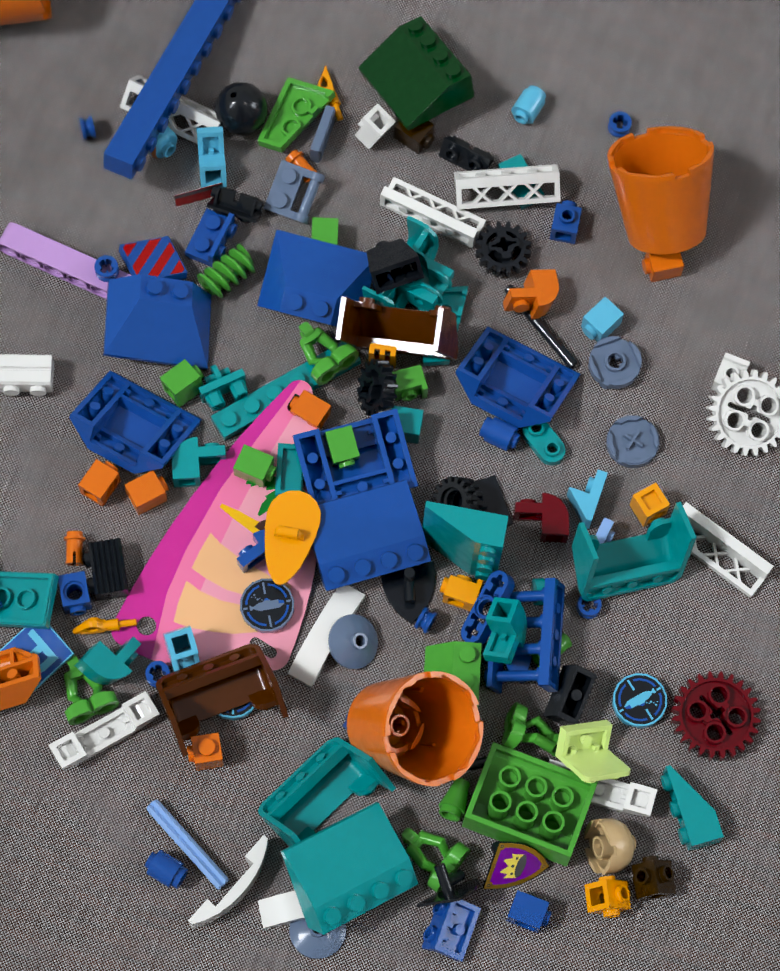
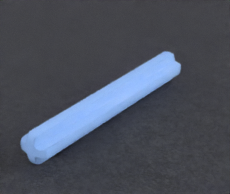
(187, 844)

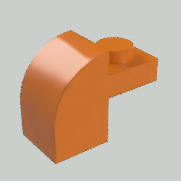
(537, 295)

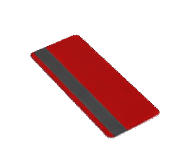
(194, 195)

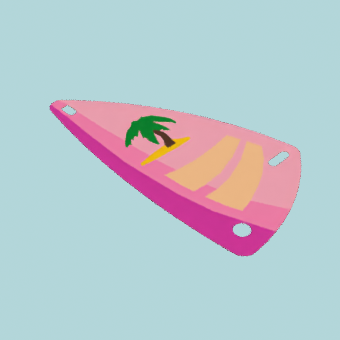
(195, 566)

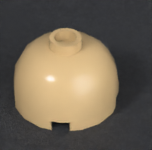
(610, 845)

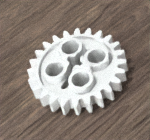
(740, 435)

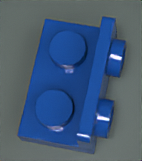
(210, 237)
(451, 929)

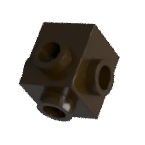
(653, 878)

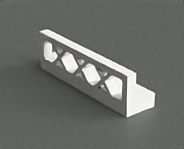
(190, 109)
(507, 177)
(432, 216)
(730, 547)

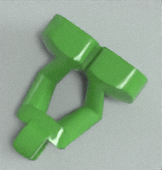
(326, 367)
(84, 709)
(516, 726)
(452, 857)

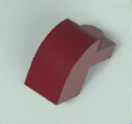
(551, 514)

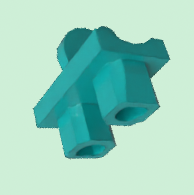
(221, 383)

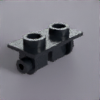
(460, 154)
(224, 201)

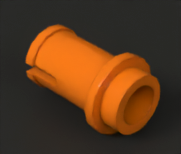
(297, 158)
(74, 546)

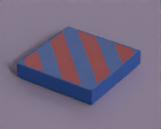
(153, 258)

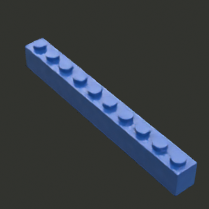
(166, 85)

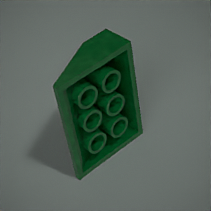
(417, 74)

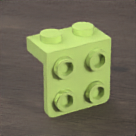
(586, 751)

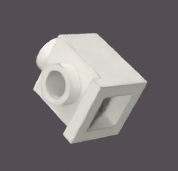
(374, 126)
(728, 365)

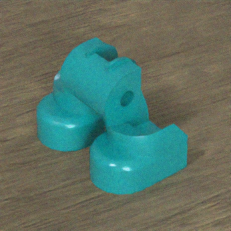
(437, 278)

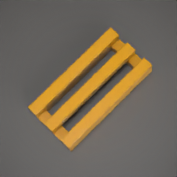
(392, 349)

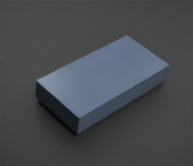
(322, 134)

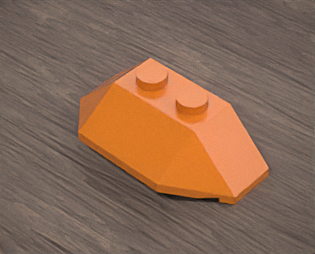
(18, 676)

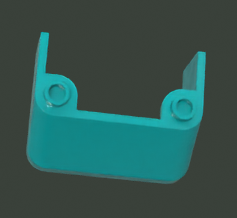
(633, 561)
(320, 788)

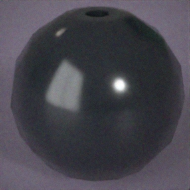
(241, 108)

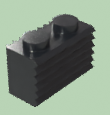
(107, 568)
(572, 694)

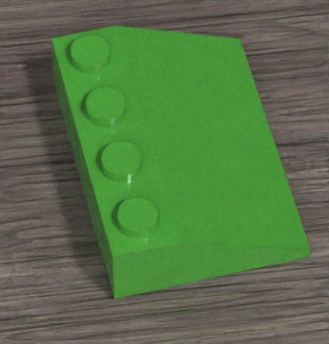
(529, 803)

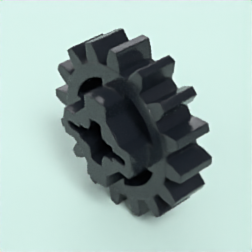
(493, 254)
(377, 387)

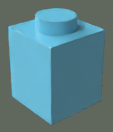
(601, 320)

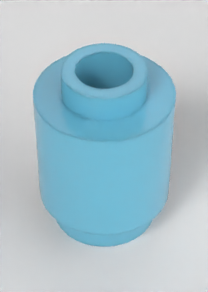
(528, 105)

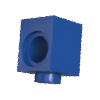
(70, 583)
(529, 912)

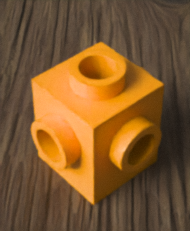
(607, 896)

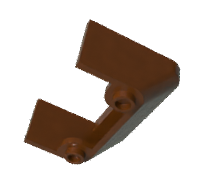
(409, 330)
(217, 687)

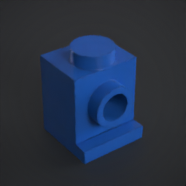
(563, 229)

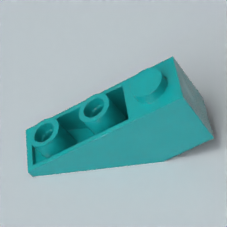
(696, 817)

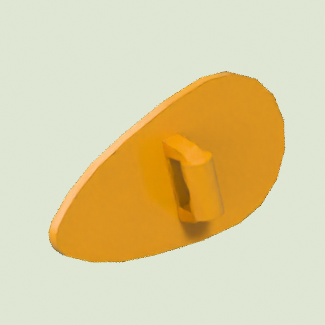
(290, 533)

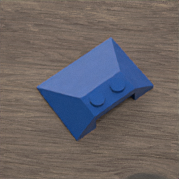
(311, 276)
(157, 320)
(514, 380)
(131, 424)
(381, 461)

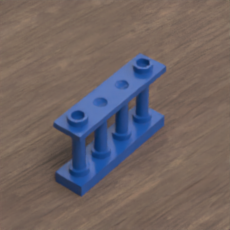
(548, 647)

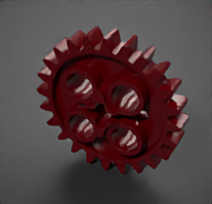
(735, 701)

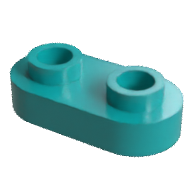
(541, 441)

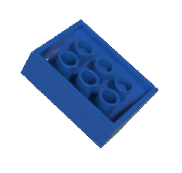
(369, 536)

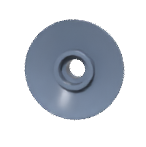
(343, 641)
(316, 945)

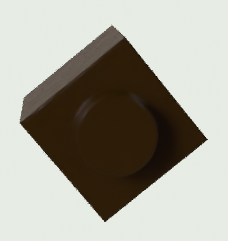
(416, 138)

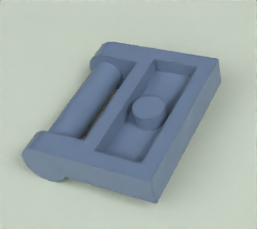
(286, 189)

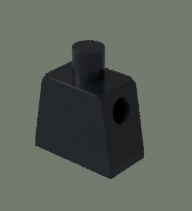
(393, 265)

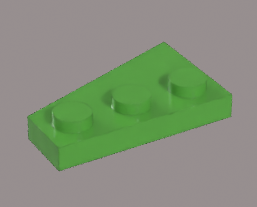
(293, 111)

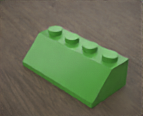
(458, 659)

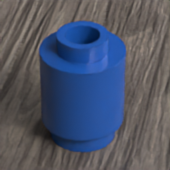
(499, 433)
(166, 869)

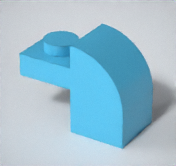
(211, 156)
(181, 647)

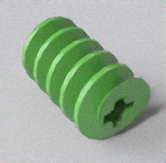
(226, 271)

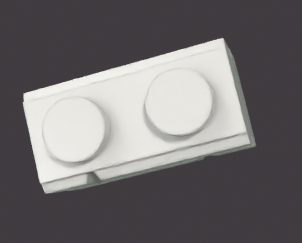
(26, 374)

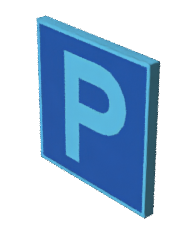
(47, 645)

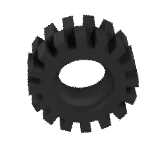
(467, 488)

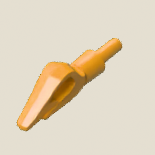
(335, 102)
(96, 625)

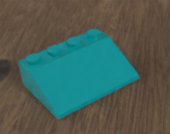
(466, 537)
(348, 869)

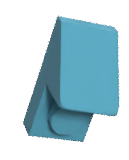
(586, 502)

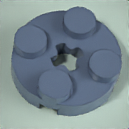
(607, 375)

